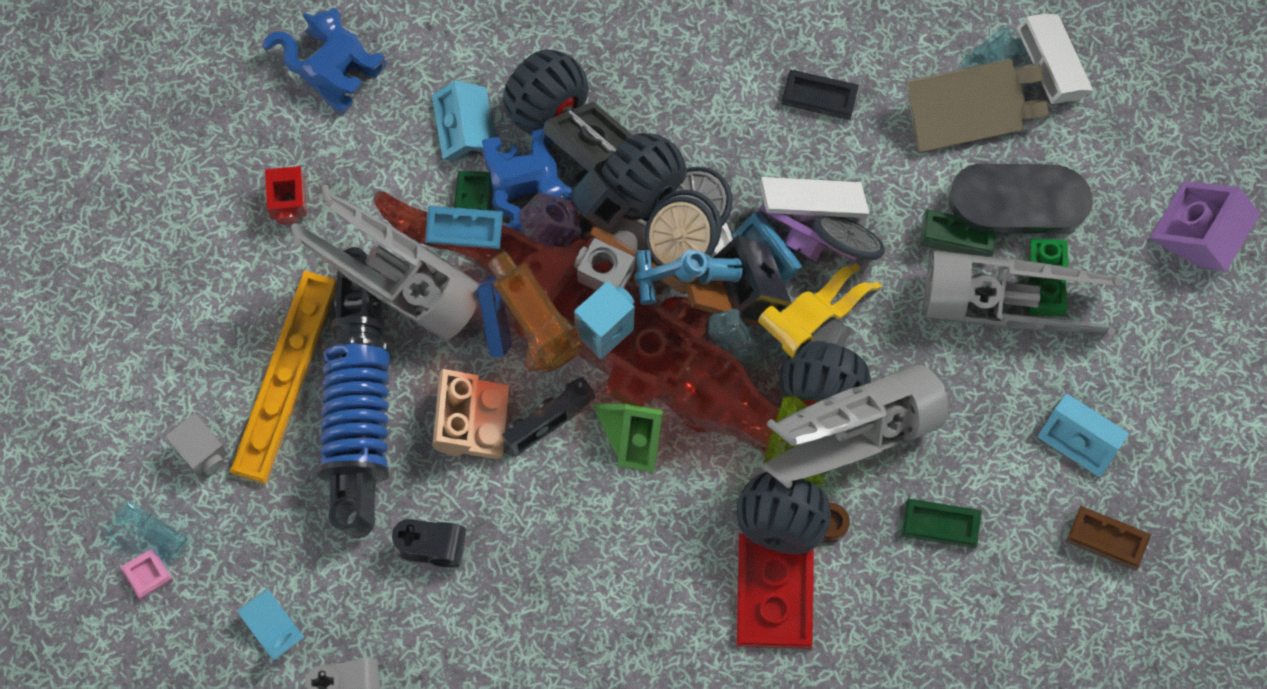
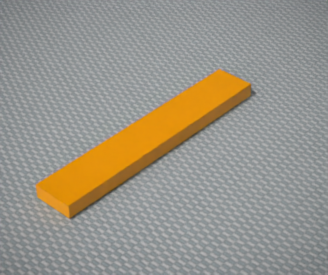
(284, 377)

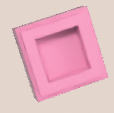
(146, 573)

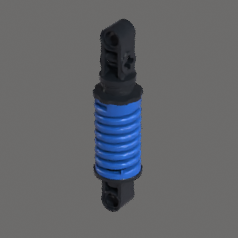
(354, 406)

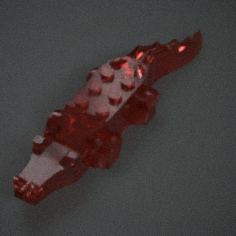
(657, 360)

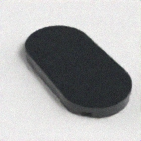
(1020, 198)

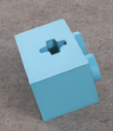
(605, 318)

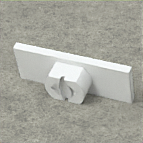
(813, 198)

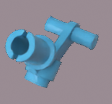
(687, 267)

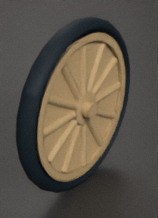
(678, 227)

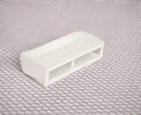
(1053, 51)

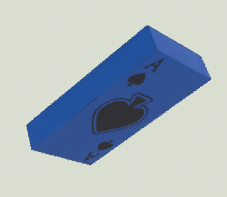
(494, 318)

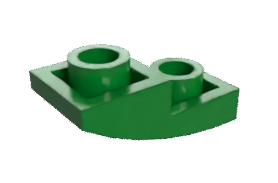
(1052, 291)

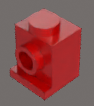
(286, 183)

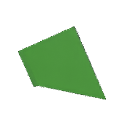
(632, 433)

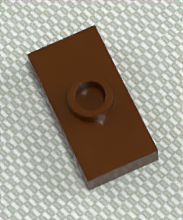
(1108, 538)

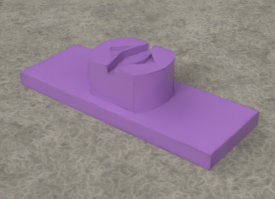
(804, 238)

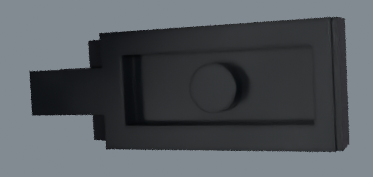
(548, 417)

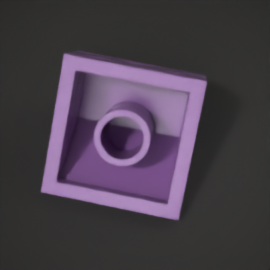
(1206, 224)

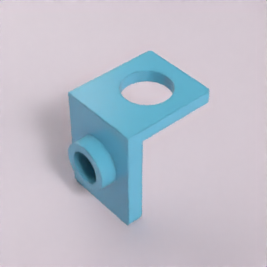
(270, 624)

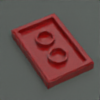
(774, 597)

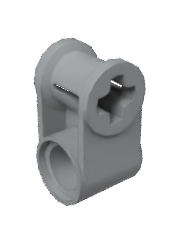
(347, 675)

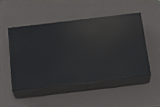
(820, 94)

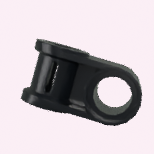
(433, 544)

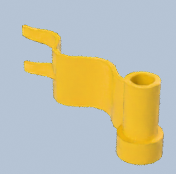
(811, 310)

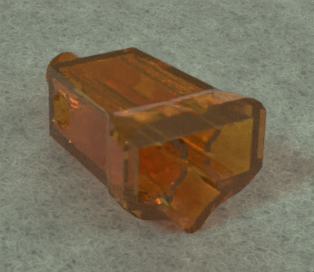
(549, 335)

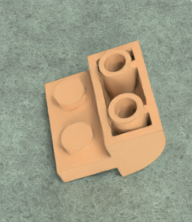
(469, 415)

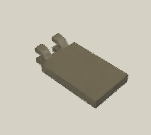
(972, 103)

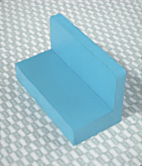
(462, 118)
(1083, 435)

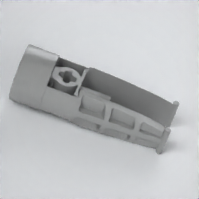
(952, 287)
(436, 299)
(859, 423)

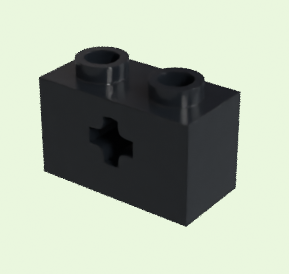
(760, 279)

